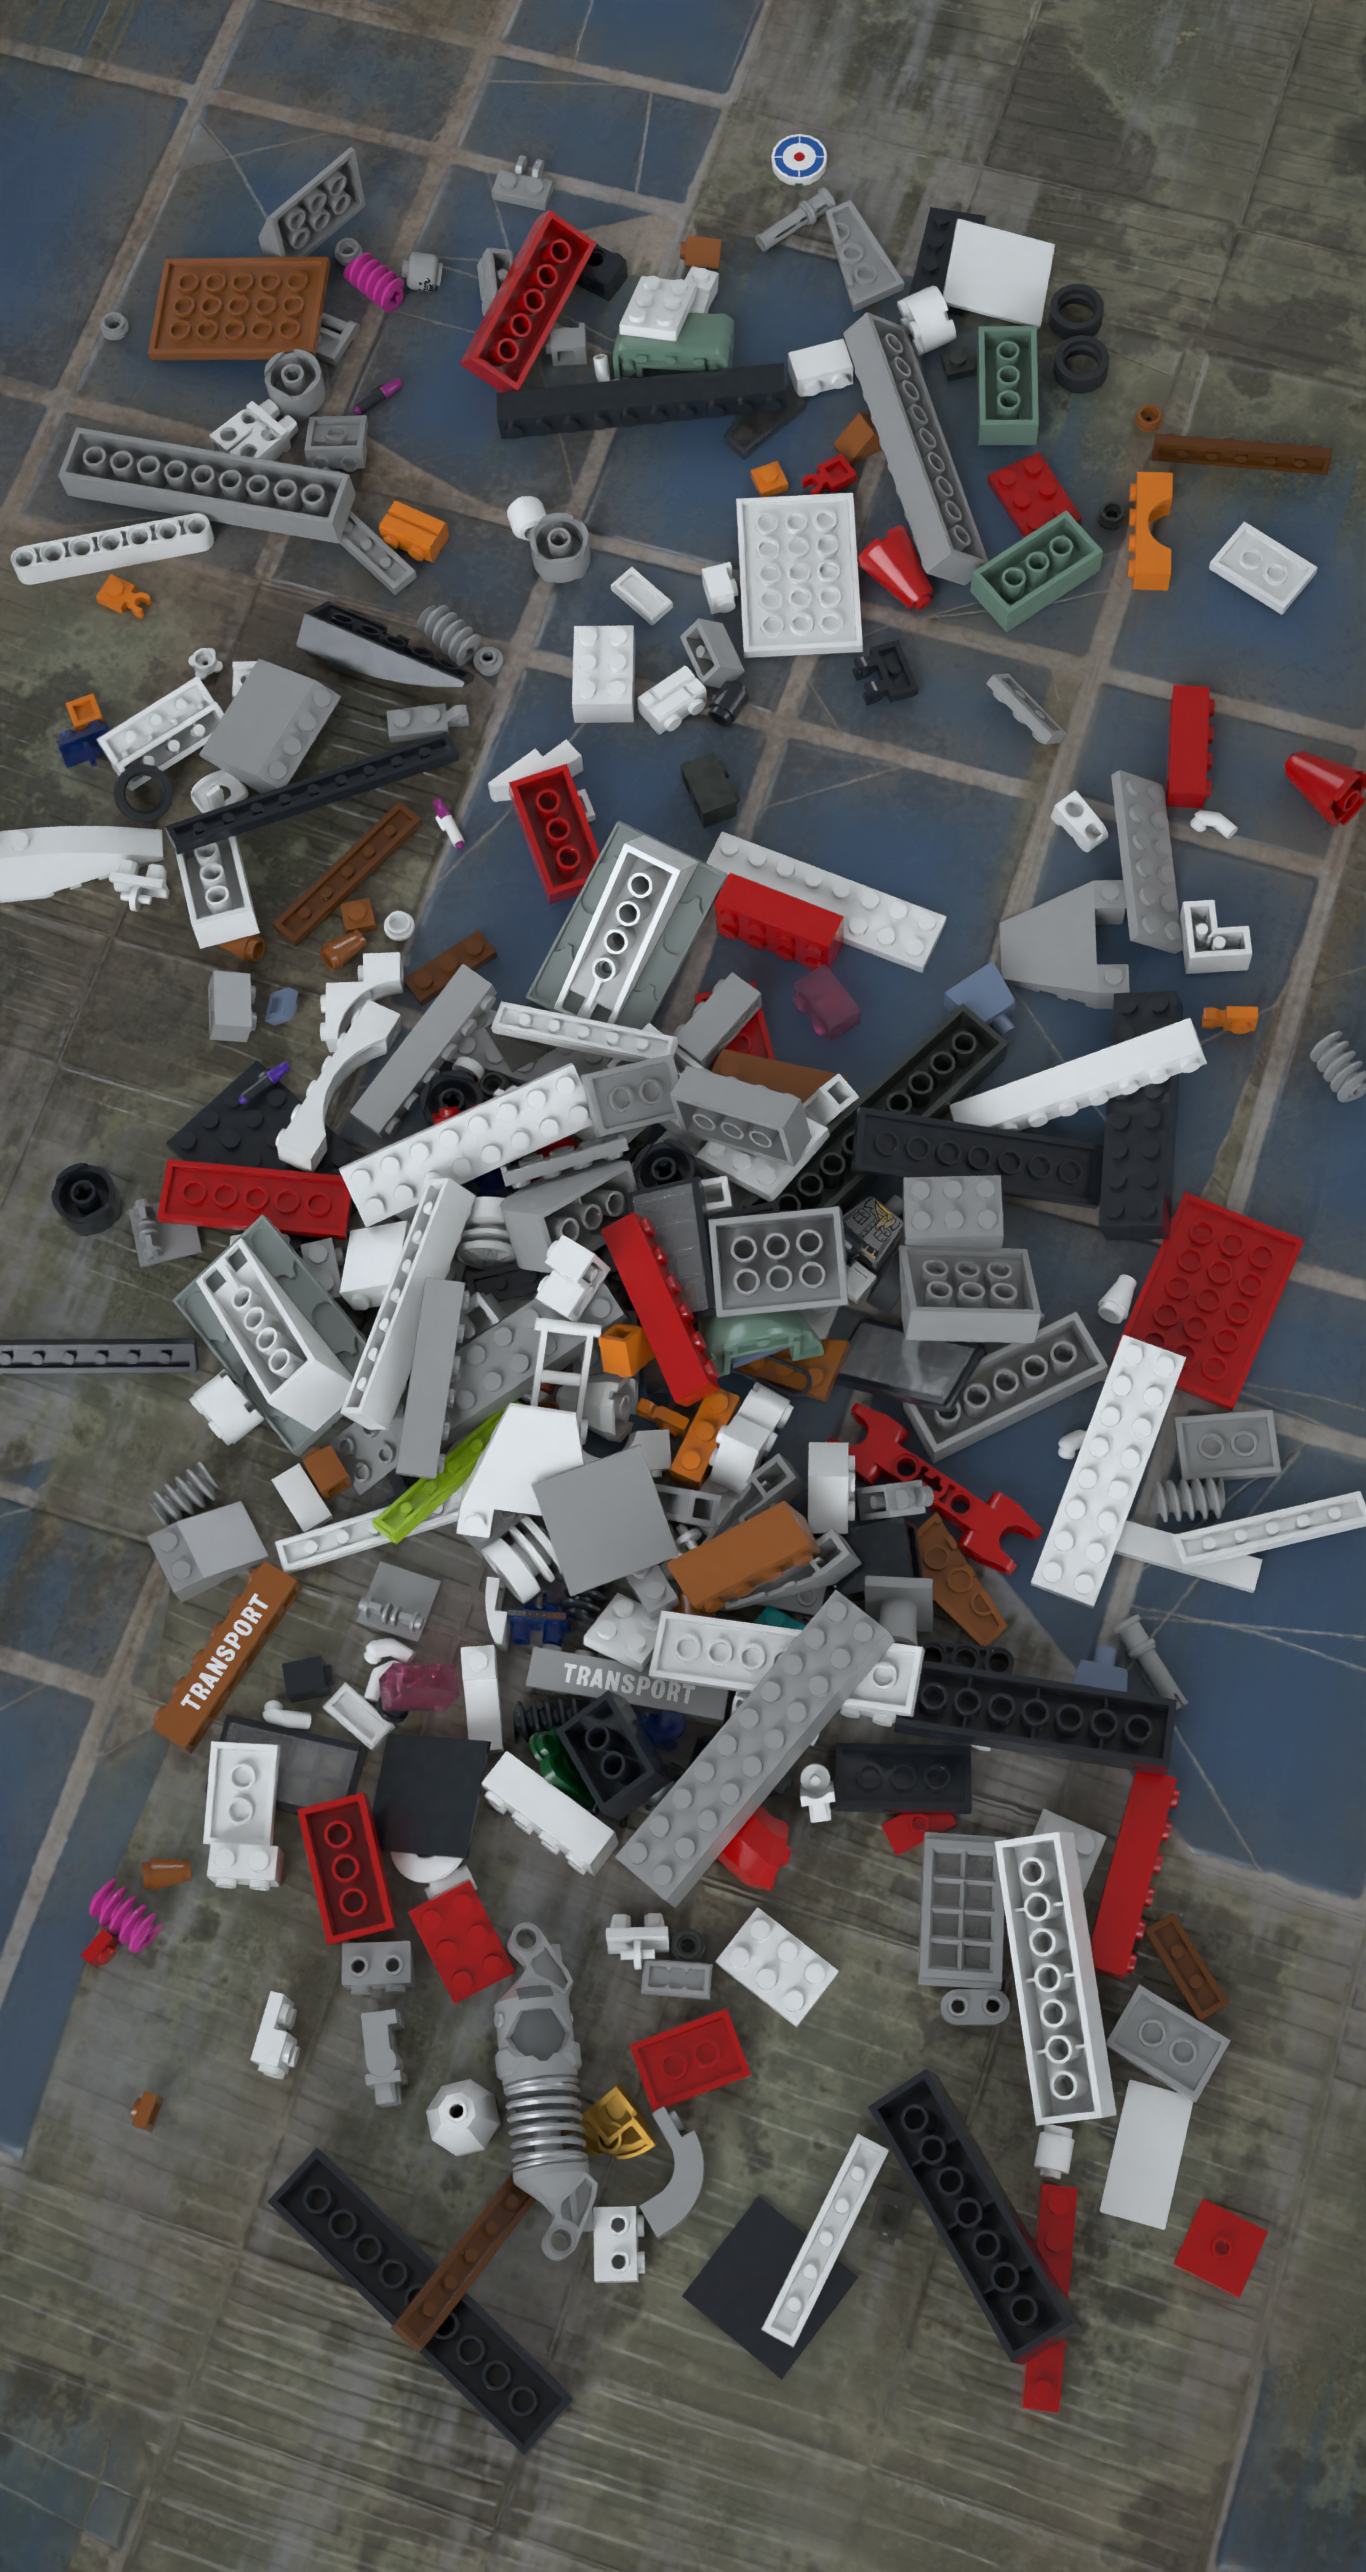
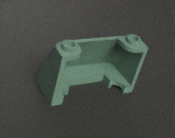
(702, 345)

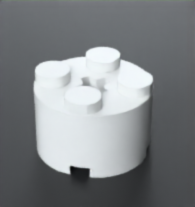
(927, 320)
(226, 1408)
(766, 1410)

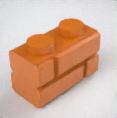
(413, 532)

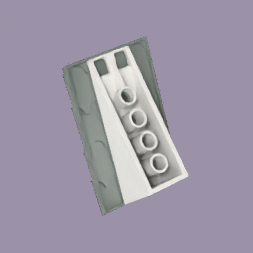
(627, 931)
(276, 1333)

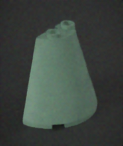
(758, 1333)

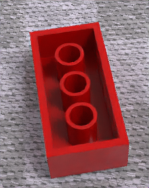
(555, 831)
(778, 923)
(347, 1868)

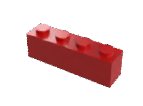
(1188, 747)

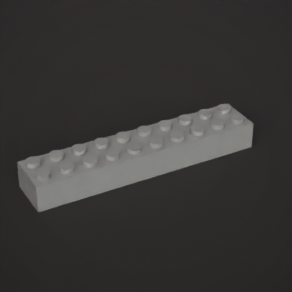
(915, 449)
(207, 482)
(755, 1748)

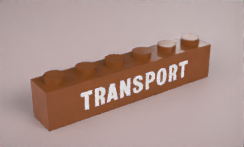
(226, 1657)

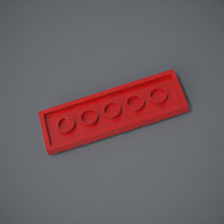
(240, 1194)

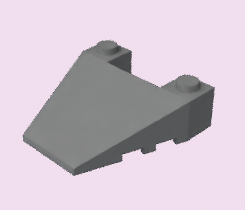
(1056, 945)
(767, 1487)

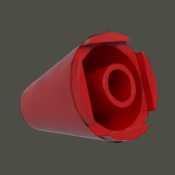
(898, 568)
(1328, 785)

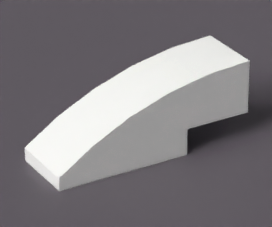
(533, 764)

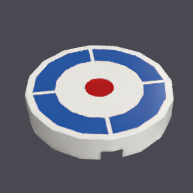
(799, 159)

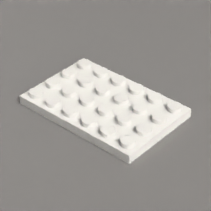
(799, 575)

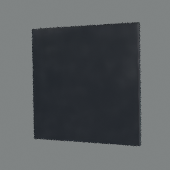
(429, 1794)
(746, 2278)

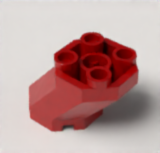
(758, 1850)

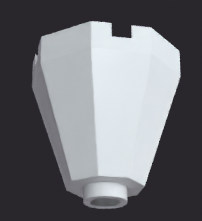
(606, 1404)
(475, 2126)

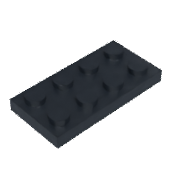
(936, 250)
(903, 1778)

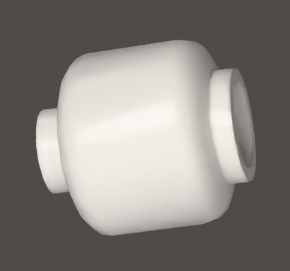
(524, 515)

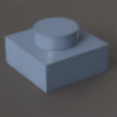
(281, 1006)

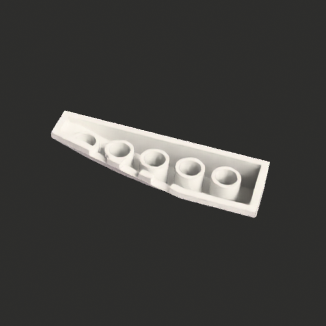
(61, 857)

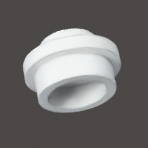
(399, 926)

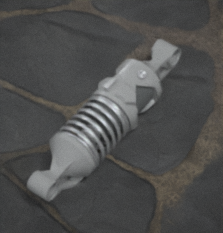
(540, 2074)

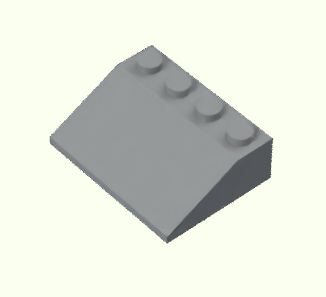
(315, 210)
(270, 726)
(779, 1262)
(968, 1294)

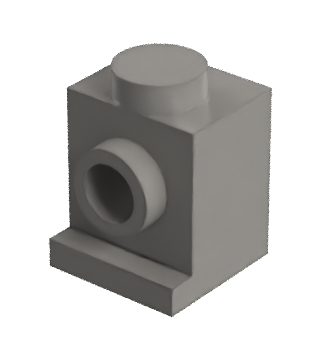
(567, 345)

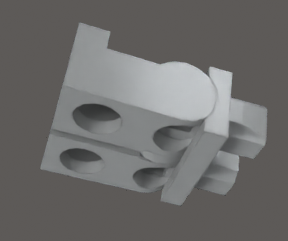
(382, 2056)

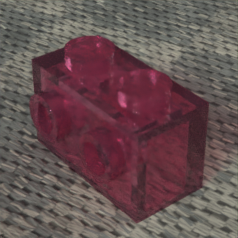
(826, 1003)
(419, 1687)

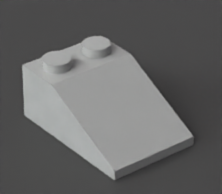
(207, 1549)

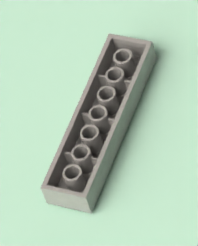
(503, 1360)

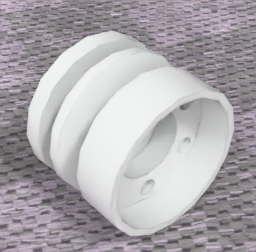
(485, 1236)
(523, 1559)

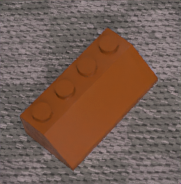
(744, 1557)

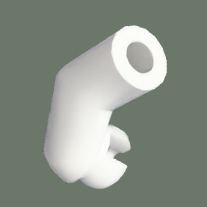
(602, 368)
(1213, 819)
(1071, 1443)
(388, 1647)
(373, 1689)
(291, 1719)

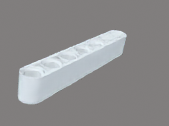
(98, 548)

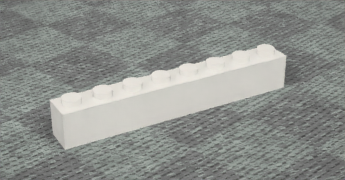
(1086, 1080)
(391, 1343)

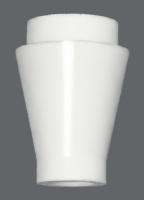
(1117, 1301)

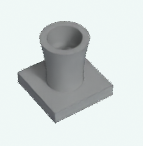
(900, 1606)

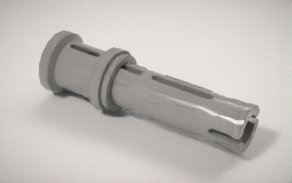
(806, 213)
(1143, 1650)

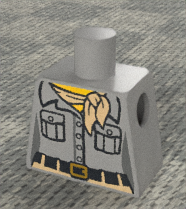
(878, 1228)

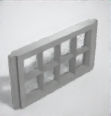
(961, 1912)

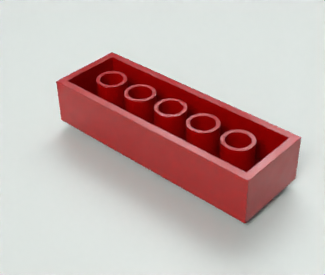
(528, 303)

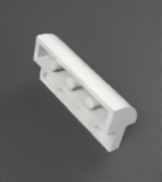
(163, 731)

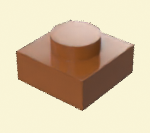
(358, 916)
(146, 2111)

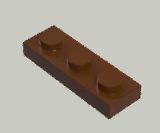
(433, 977)
(1186, 1967)

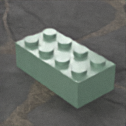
(1007, 385)
(1036, 571)

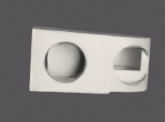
(1079, 821)

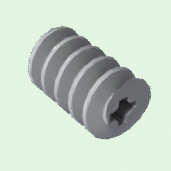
(449, 633)
(1338, 1067)
(184, 1495)
(1189, 1499)

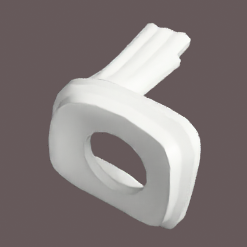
(208, 795)

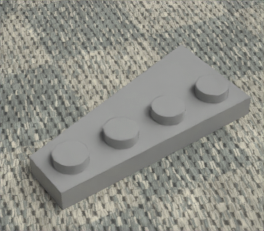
(862, 260)
(564, 1157)

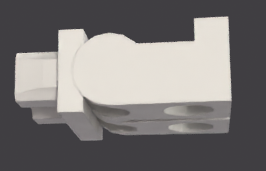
(255, 432)

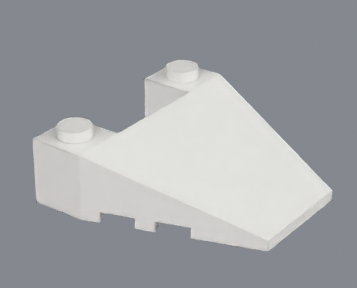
(522, 1450)

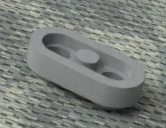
(975, 2007)

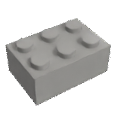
(953, 1211)

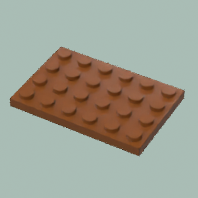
(238, 307)

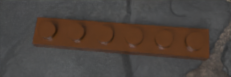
(1241, 454)
(347, 874)
(462, 2264)

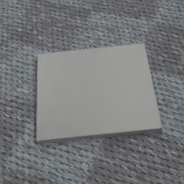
(605, 1520)

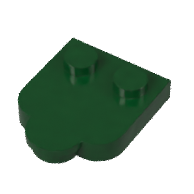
(559, 1768)

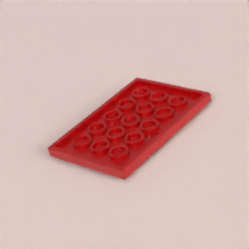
(1213, 1296)

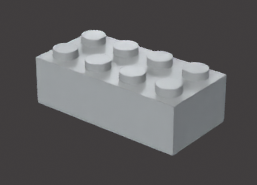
(741, 1115)

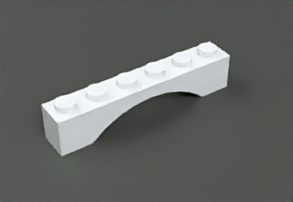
(370, 1036)

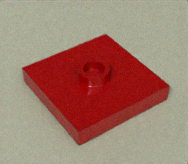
(1220, 2248)

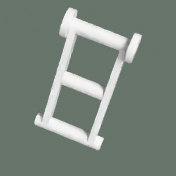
(547, 1325)

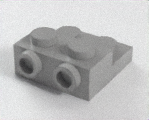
(336, 442)

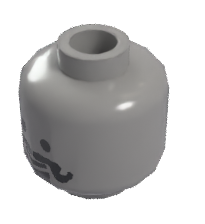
(422, 271)

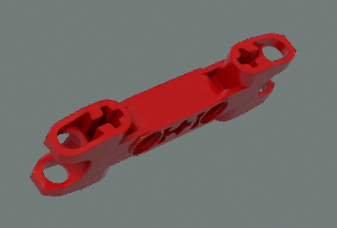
(983, 1522)

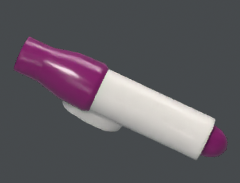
(447, 823)

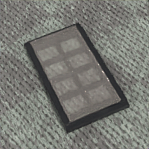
(684, 1234)
(907, 1370)
(310, 1765)

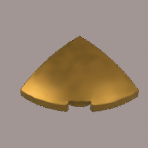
(615, 2127)

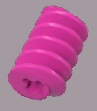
(375, 281)
(123, 1918)

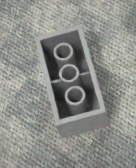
(571, 1205)

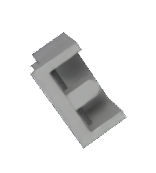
(481, 1314)

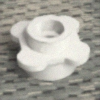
(202, 656)

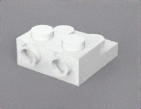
(274, 2047)

